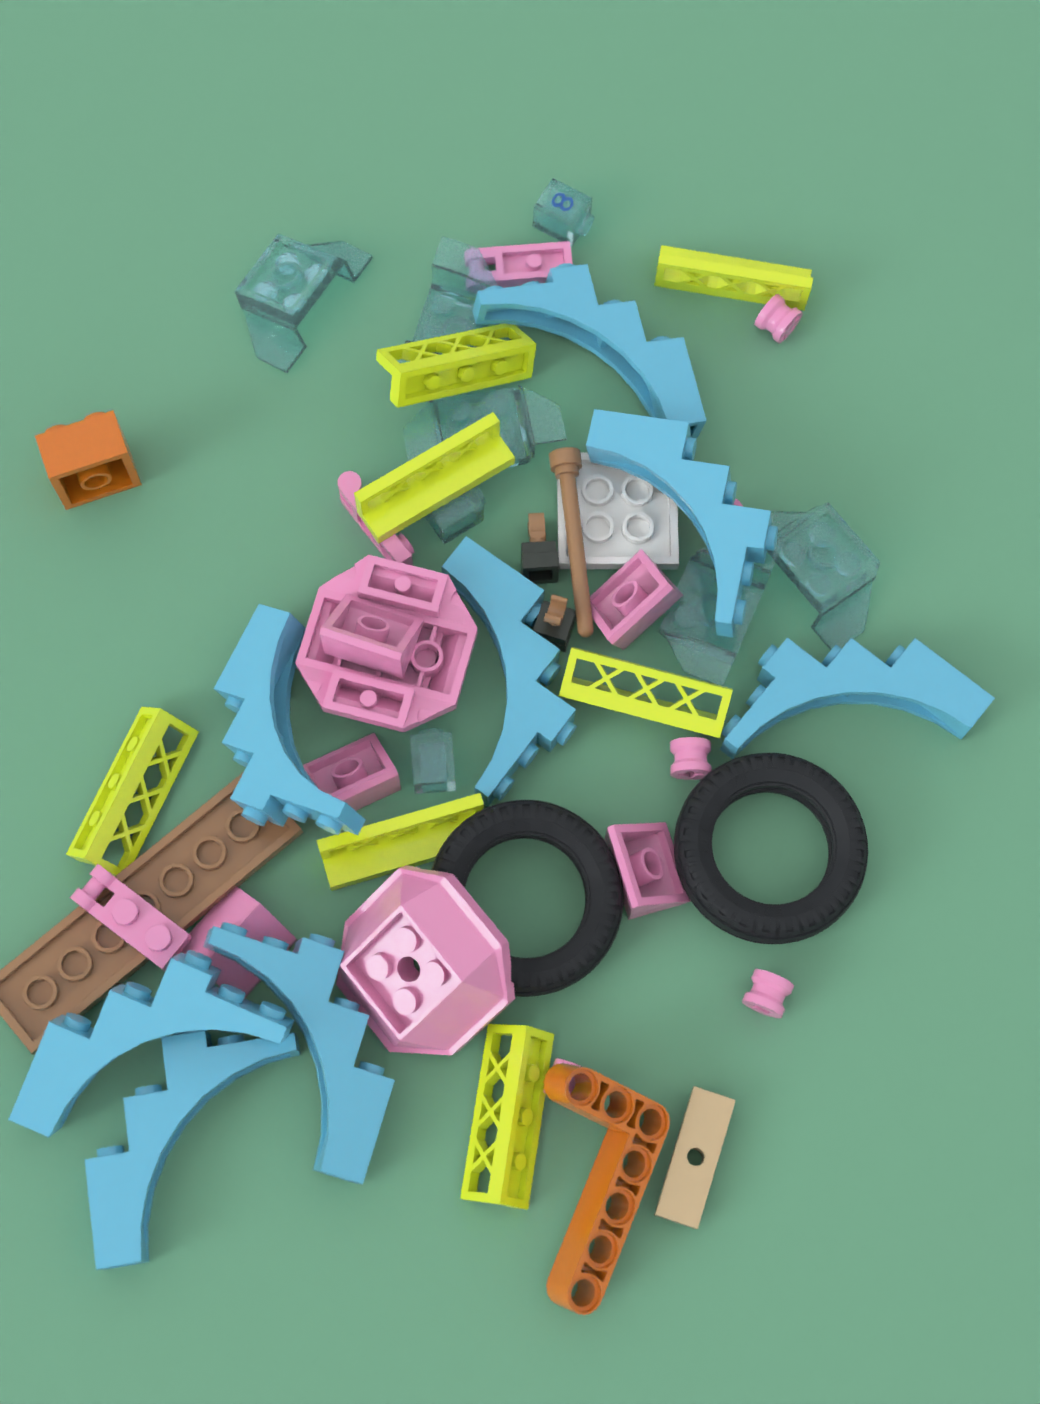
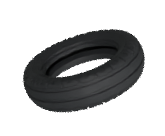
(810, 787)
(593, 861)

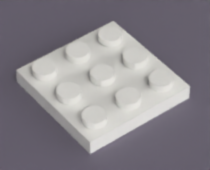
(620, 519)

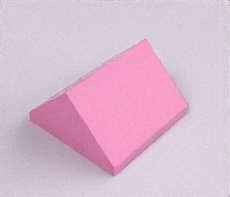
(632, 600)
(371, 635)
(356, 773)
(646, 867)
(248, 913)

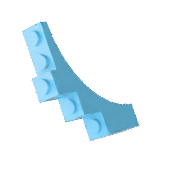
(612, 331)
(664, 457)
(908, 681)
(533, 714)
(261, 736)
(185, 1002)
(350, 1096)
(125, 1182)

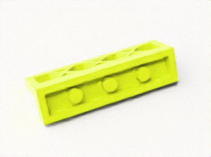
(732, 277)
(460, 366)
(433, 478)
(641, 705)
(121, 783)
(393, 843)
(515, 1115)

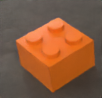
(88, 459)

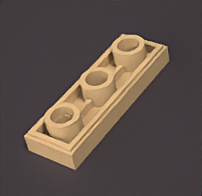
(701, 1130)

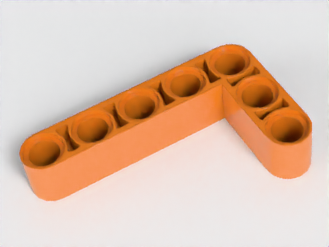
(605, 1180)

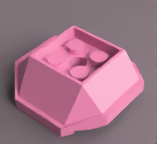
(436, 665)
(459, 954)

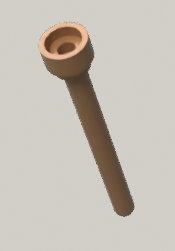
(566, 465)

